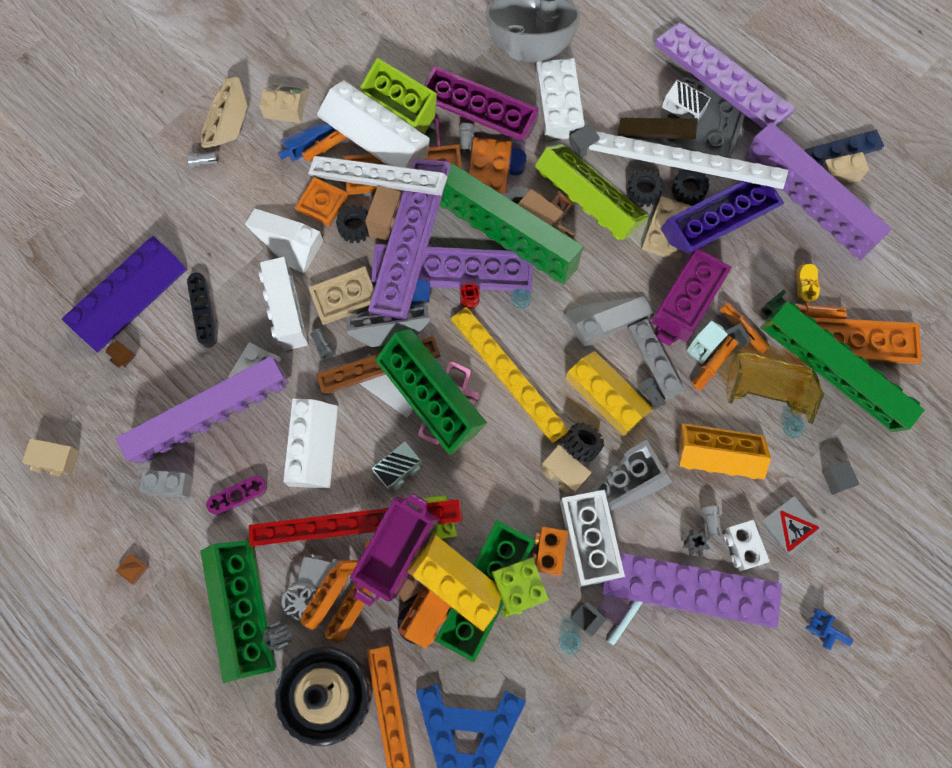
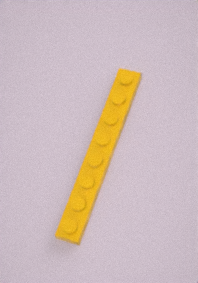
(509, 375)

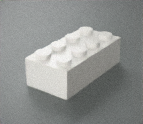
(559, 98)
(283, 304)

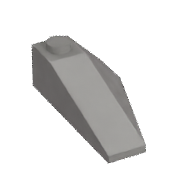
(600, 320)
(634, 477)

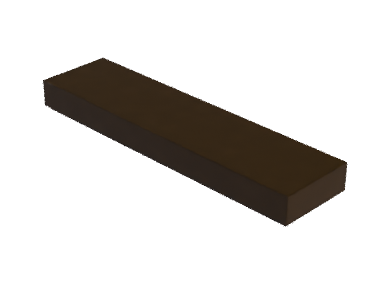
(658, 128)

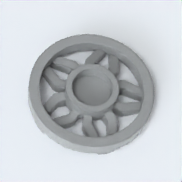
(300, 601)

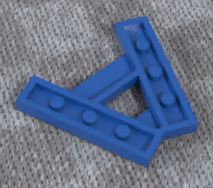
(441, 720)

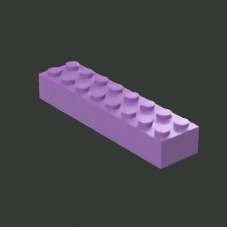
(819, 192)
(202, 411)

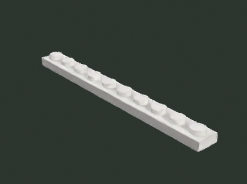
(691, 160)

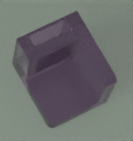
(613, 609)

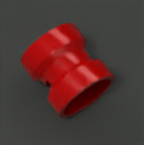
(468, 299)

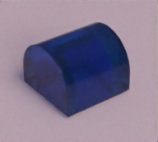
(517, 162)

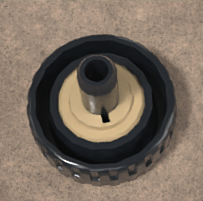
(323, 696)

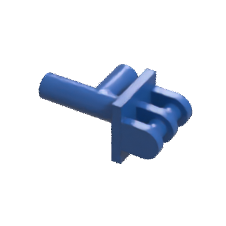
(821, 626)

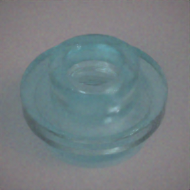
(521, 293)
(798, 423)
(577, 642)

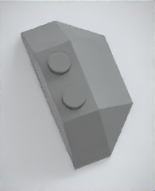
(378, 329)

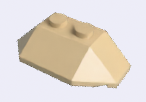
(225, 114)

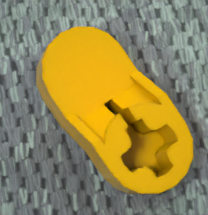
(807, 282)

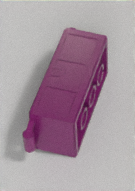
(690, 297)
(394, 548)

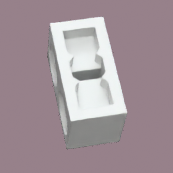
(751, 544)

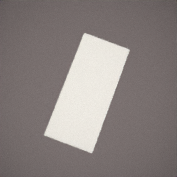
(386, 391)

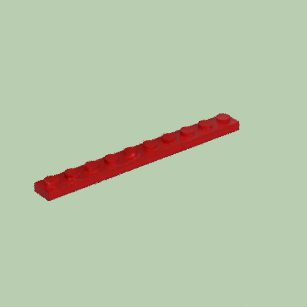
(339, 524)

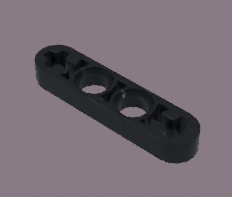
(204, 309)

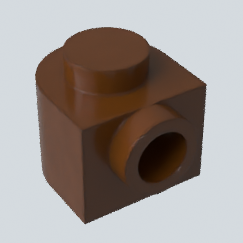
(120, 354)

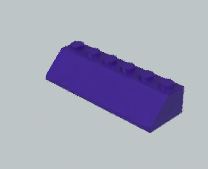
(720, 215)
(124, 294)

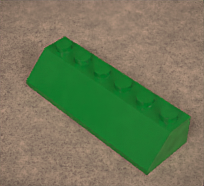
(430, 391)
(501, 549)
(236, 610)

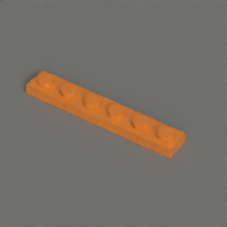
(388, 708)

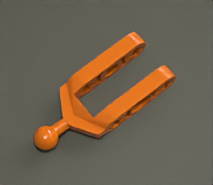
(325, 598)

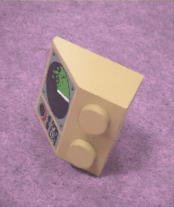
(283, 102)

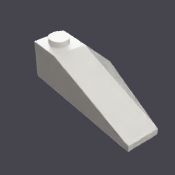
(286, 238)

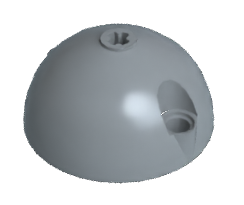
(522, 33)

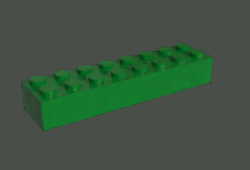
(511, 225)
(842, 368)

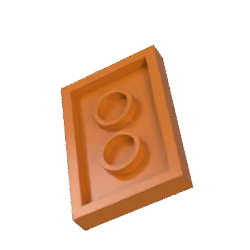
(491, 162)

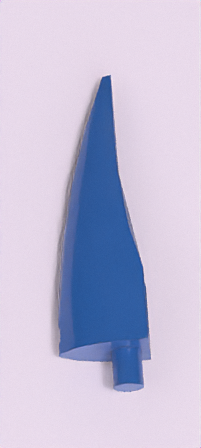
(303, 140)

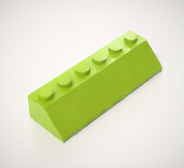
(591, 191)

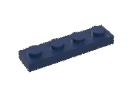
(864, 142)

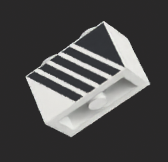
(685, 101)

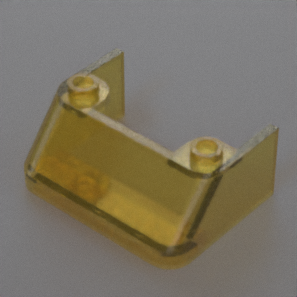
(776, 381)

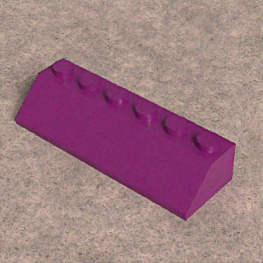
(482, 104)

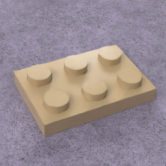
(655, 240)
(342, 295)

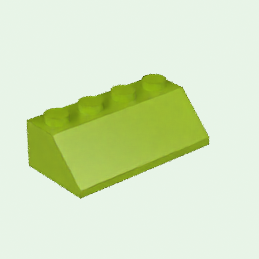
(400, 95)

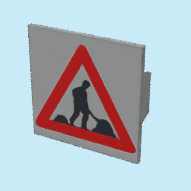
(791, 526)

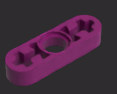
(249, 483)

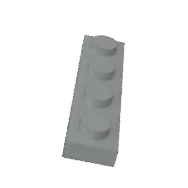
(655, 359)

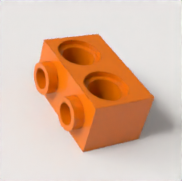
(555, 552)

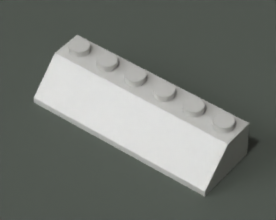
(373, 126)

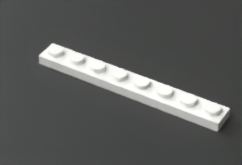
(377, 174)

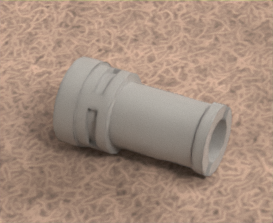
(466, 134)
(197, 159)
(712, 515)

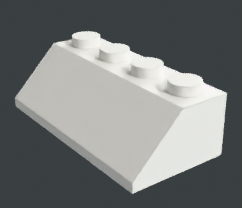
(310, 444)
(591, 538)

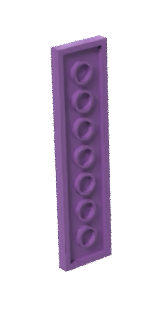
(724, 76)
(407, 247)
(459, 266)
(697, 590)

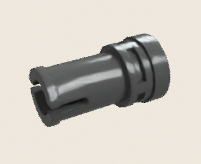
(324, 349)
(649, 388)

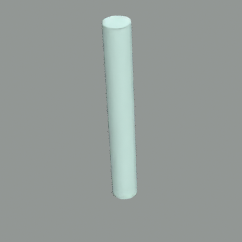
(616, 633)

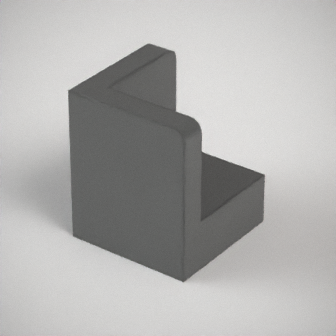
(583, 139)
(740, 335)
(840, 477)
(588, 618)

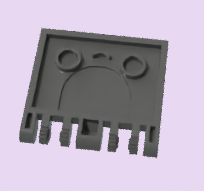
(716, 128)

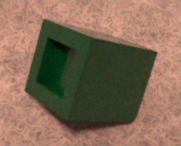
(774, 303)

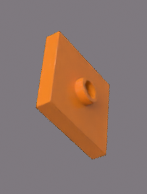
(321, 201)

